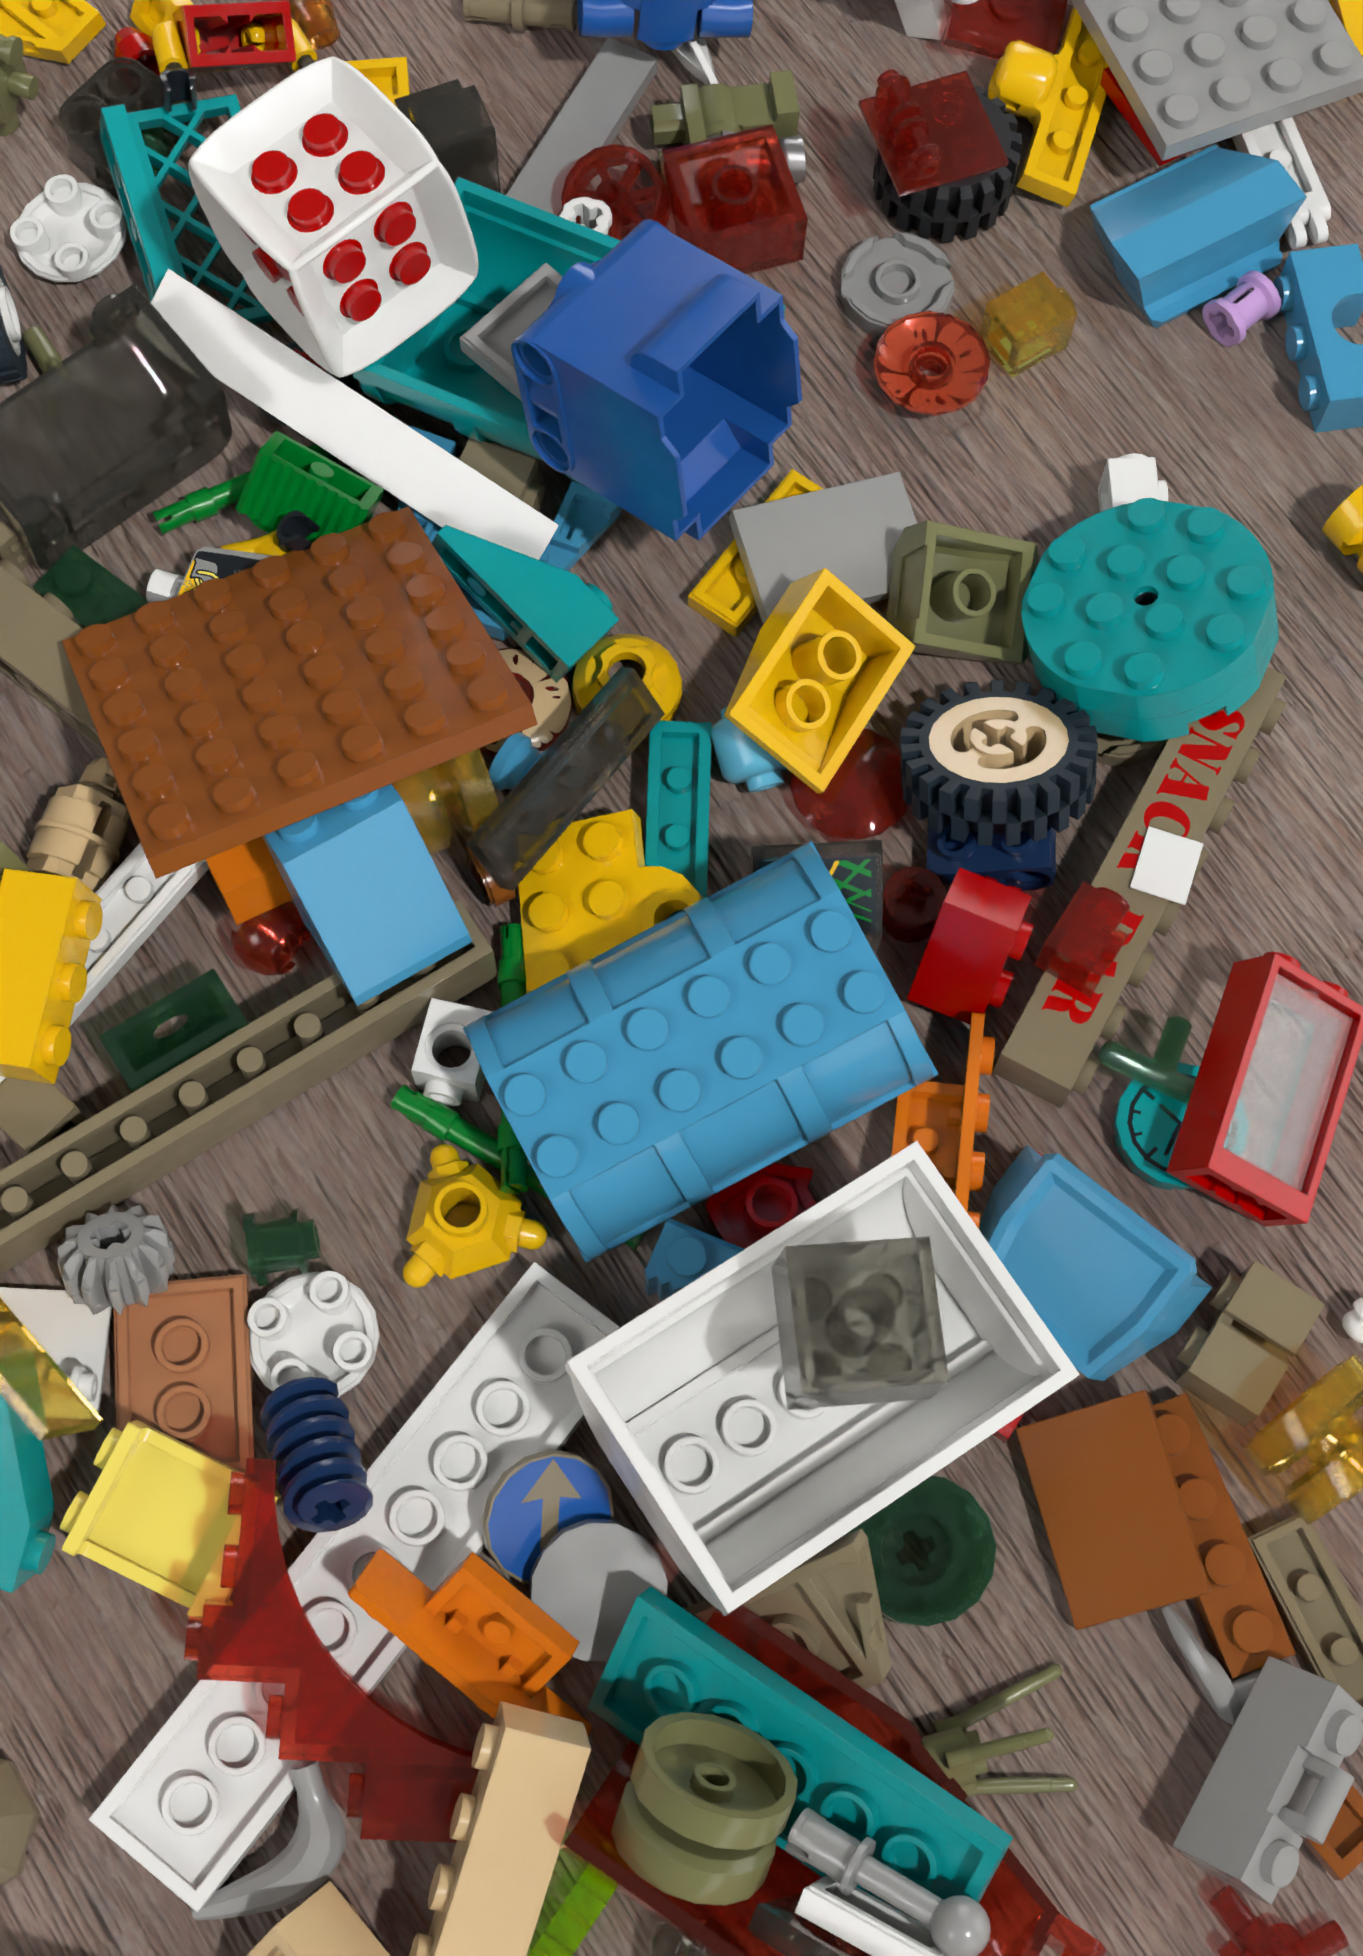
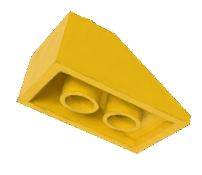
(816, 676)

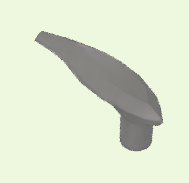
(1223, 1694)

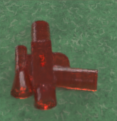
(1275, 1940)

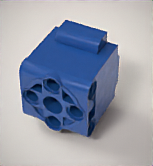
(660, 380)

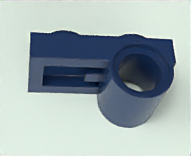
(1023, 865)

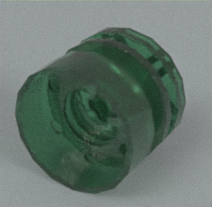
(955, 1566)

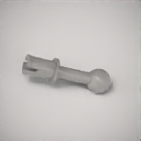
(955, 1923)

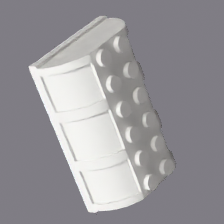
(699, 1406)

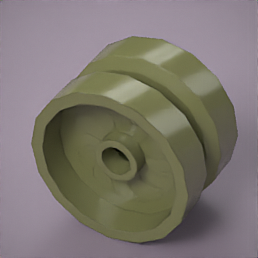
(704, 1808)

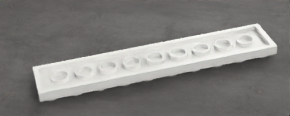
(209, 1773)

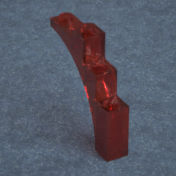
(323, 1715)

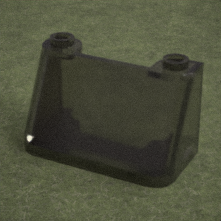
(106, 430)

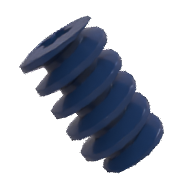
(315, 1456)

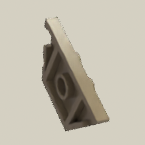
(828, 1609)

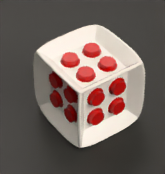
(336, 215)

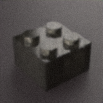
(859, 1323)

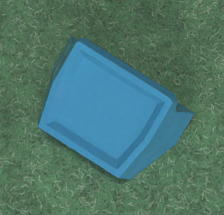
(1196, 229)
(1088, 1263)

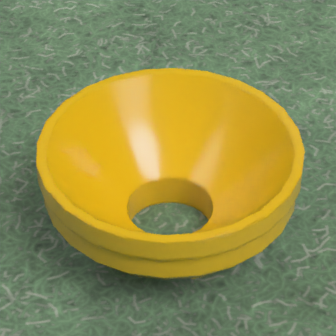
(660, 668)

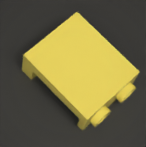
(157, 1516)

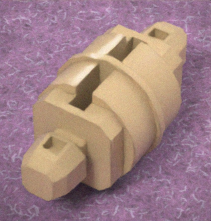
(81, 829)

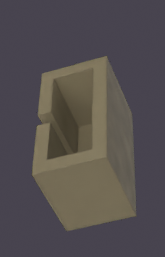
(1246, 1344)

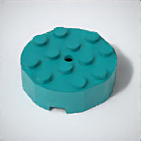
(1152, 617)

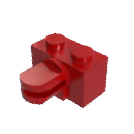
(969, 947)

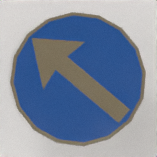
(536, 1502)

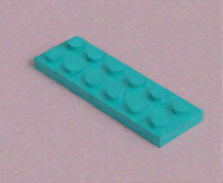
(679, 1664)

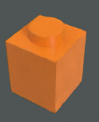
(248, 880)

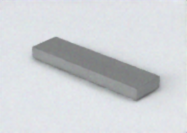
(585, 122)

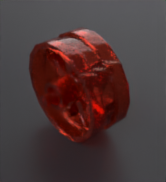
(615, 193)

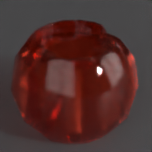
(270, 940)

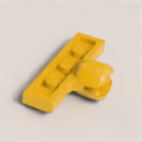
(1060, 100)

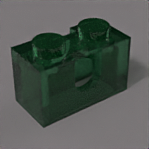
(210, 1016)

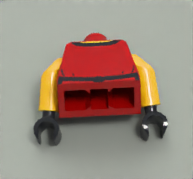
(225, 40)

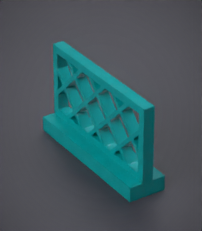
(142, 203)

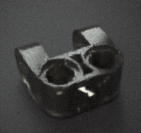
(104, 89)

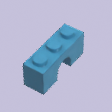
(1317, 294)

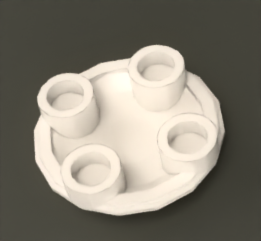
(69, 230)
(313, 1329)

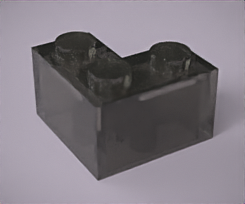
(457, 131)

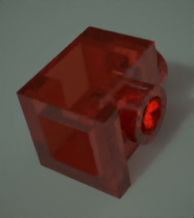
(1085, 938)

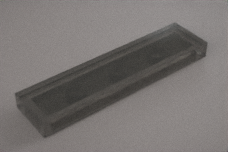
(565, 778)

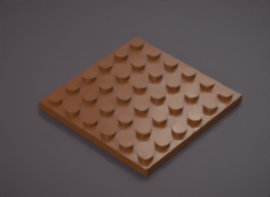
(292, 689)

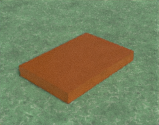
(1112, 1510)

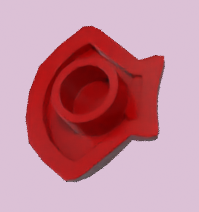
(760, 1203)

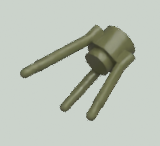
(964, 1755)

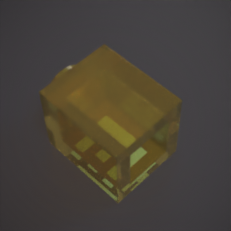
(1028, 323)

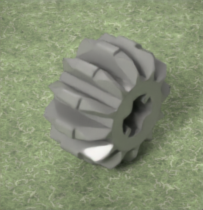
(116, 1259)

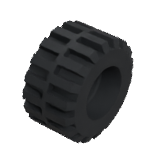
(963, 203)

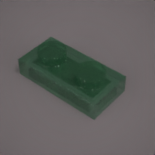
(89, 589)

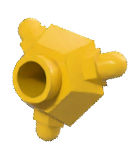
(464, 1221)

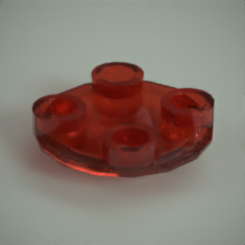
(861, 796)

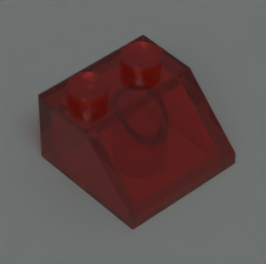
(737, 199)

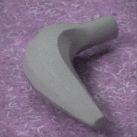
(300, 1867)

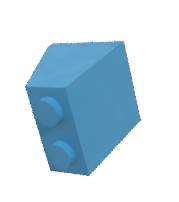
(368, 891)

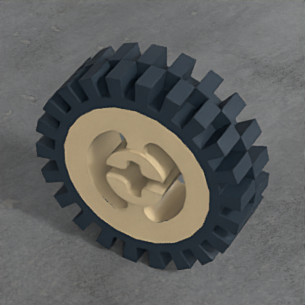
(998, 762)

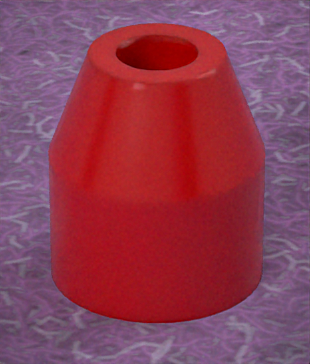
(137, 45)

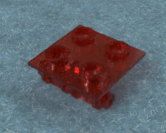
(931, 130)

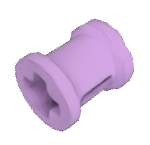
(1241, 308)

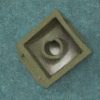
(961, 592)

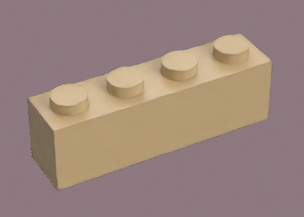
(506, 1835)

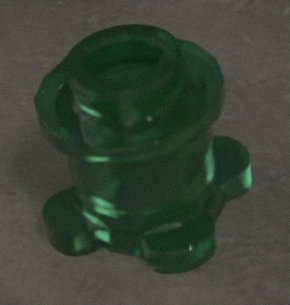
(280, 1245)

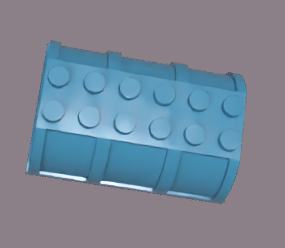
(699, 1052)

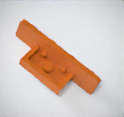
(948, 1115)
(472, 1632)

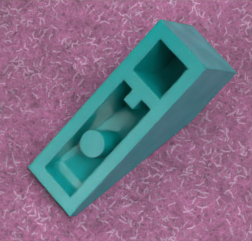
(536, 603)
(24, 1502)

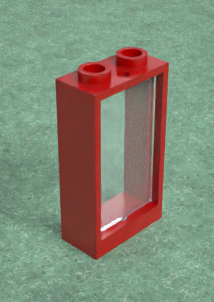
(1269, 1090)

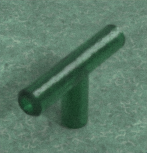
(1160, 1071)

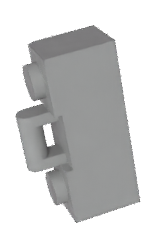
(1274, 1781)

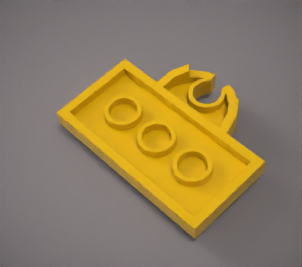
(593, 895)

